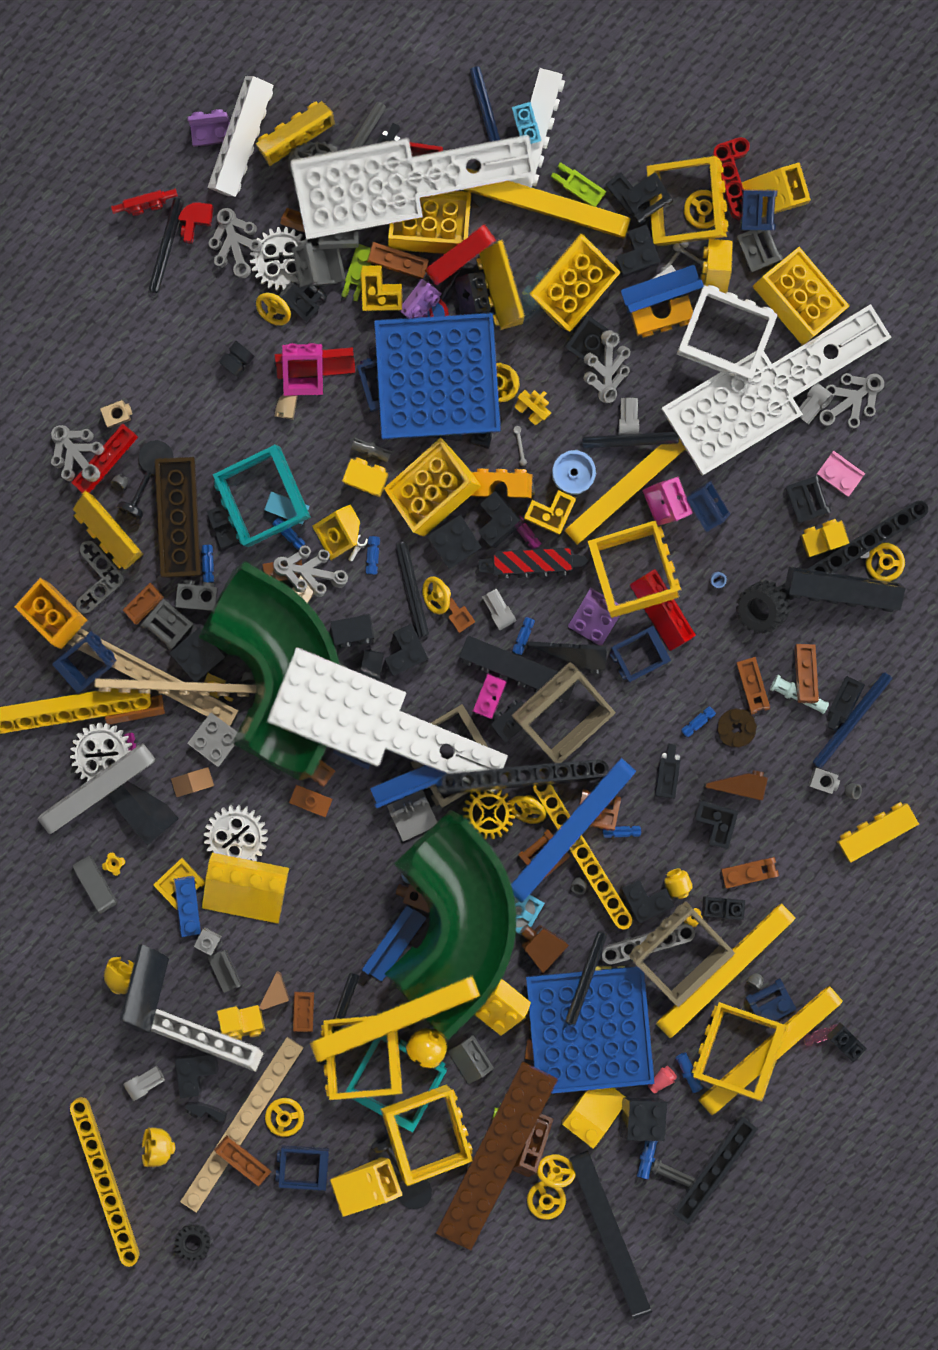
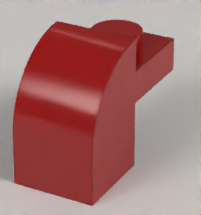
(194, 215)

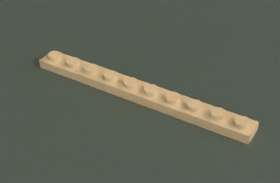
(144, 671)
(183, 687)
(243, 1122)

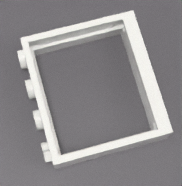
(713, 361)

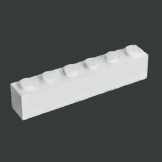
(543, 104)
(240, 136)
(206, 1040)

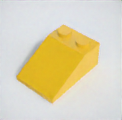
(594, 1114)

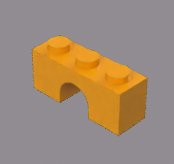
(646, 322)
(518, 483)

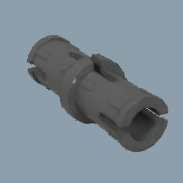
(371, 450)

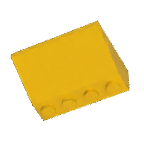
(296, 132)
(441, 227)
(574, 283)
(501, 286)
(800, 296)
(431, 487)
(107, 530)
(245, 887)

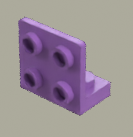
(208, 128)
(420, 300)
(593, 618)

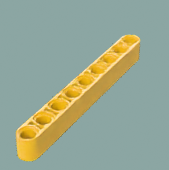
(554, 206)
(623, 491)
(71, 709)
(588, 860)
(745, 952)
(394, 1019)
(753, 1064)
(104, 1191)

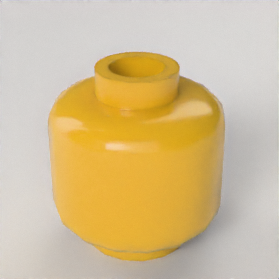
(678, 883)

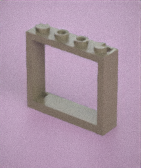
(547, 696)
(437, 797)
(700, 973)

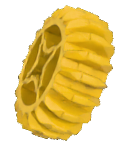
(501, 825)

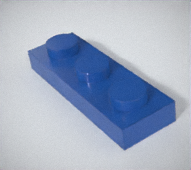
(187, 906)

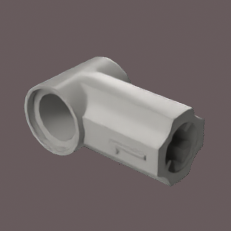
(817, 399)
(629, 413)
(500, 612)
(141, 1084)

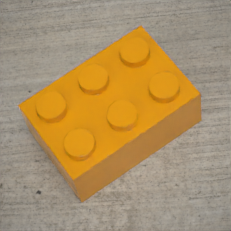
(50, 613)

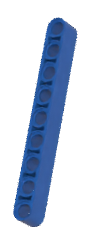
(572, 829)

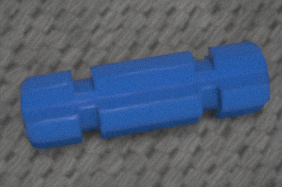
(290, 535)
(373, 555)
(207, 563)
(523, 636)
(698, 721)
(623, 831)

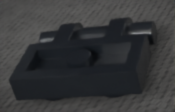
(300, 302)

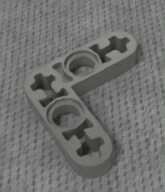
(104, 581)

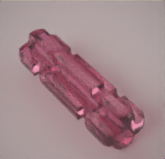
(818, 1036)

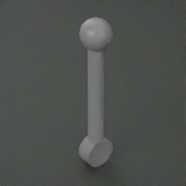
(683, 245)
(676, 247)
(517, 430)

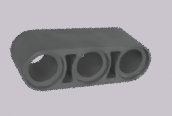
(95, 884)

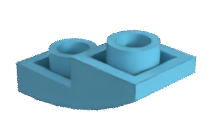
(526, 122)
(281, 506)

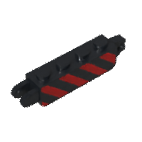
(532, 561)

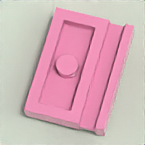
(840, 473)

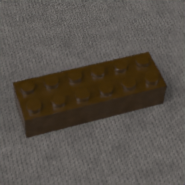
(178, 517)

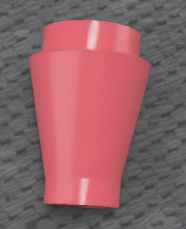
(662, 1079)

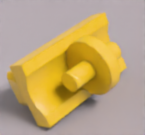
(528, 400)

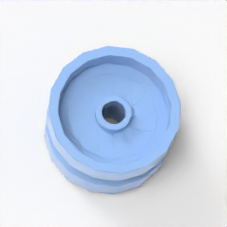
(573, 484)

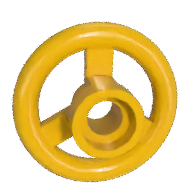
(692, 200)
(274, 306)
(892, 562)
(440, 594)
(529, 806)
(275, 1106)
(556, 1173)
(542, 1206)

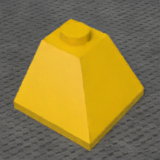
(338, 531)

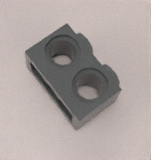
(196, 601)

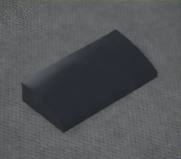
(144, 989)

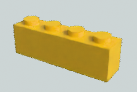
(878, 832)

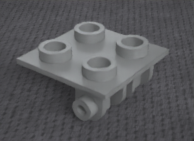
(213, 739)
(412, 815)

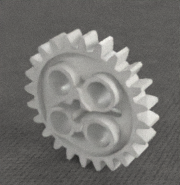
(280, 241)
(100, 737)
(224, 823)

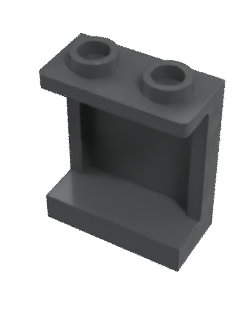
(318, 265)

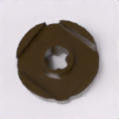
(747, 725)

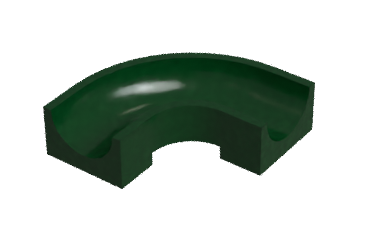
(264, 626)
(469, 918)

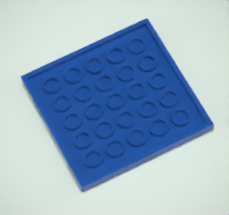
(437, 376)
(610, 1036)

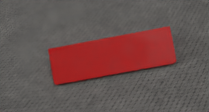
(333, 363)
(113, 451)
(665, 616)

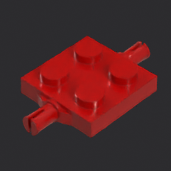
(140, 203)

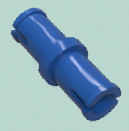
(687, 1068)
(646, 1159)

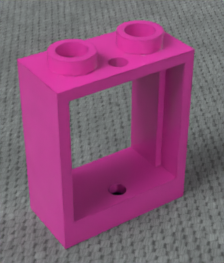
(302, 386)
(672, 508)
(491, 687)

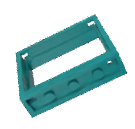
(289, 482)
(377, 1106)

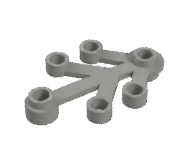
(233, 240)
(607, 390)
(854, 398)
(73, 451)
(308, 571)

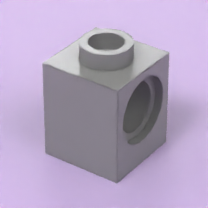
(815, 778)
(207, 941)

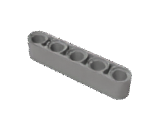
(621, 956)

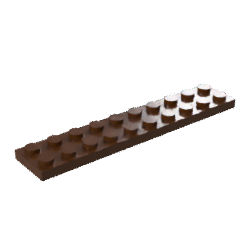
(496, 1155)

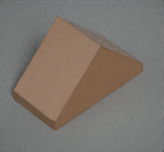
(192, 782)
(276, 993)

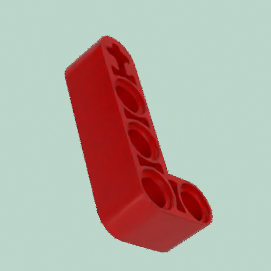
(734, 180)
(460, 254)

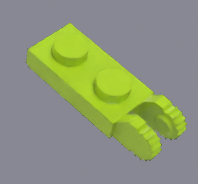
(580, 186)
(354, 273)

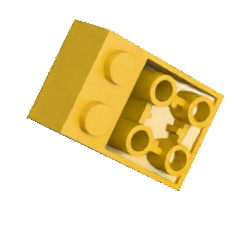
(790, 185)
(366, 1186)

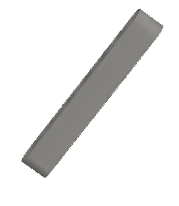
(96, 788)

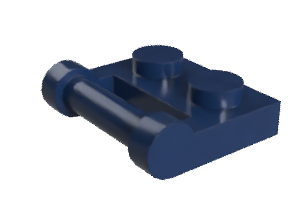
(752, 209)
(774, 1008)

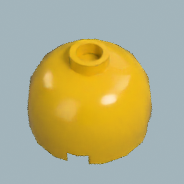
(507, 382)
(118, 975)
(427, 1047)
(157, 1147)

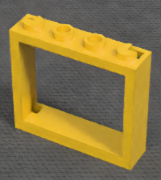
(719, 204)
(623, 537)
(711, 1032)
(330, 1067)
(463, 1157)

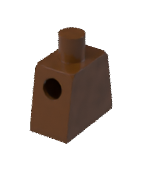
(409, 897)
(542, 945)

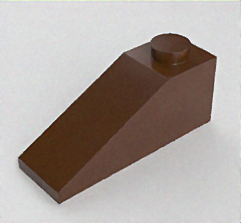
(745, 784)
(531, 1154)

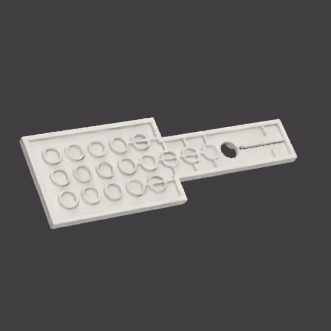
(385, 182)
(732, 415)
(366, 718)

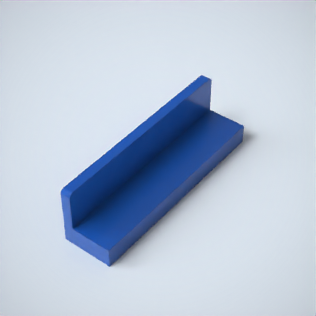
(661, 288)
(405, 785)
(394, 943)

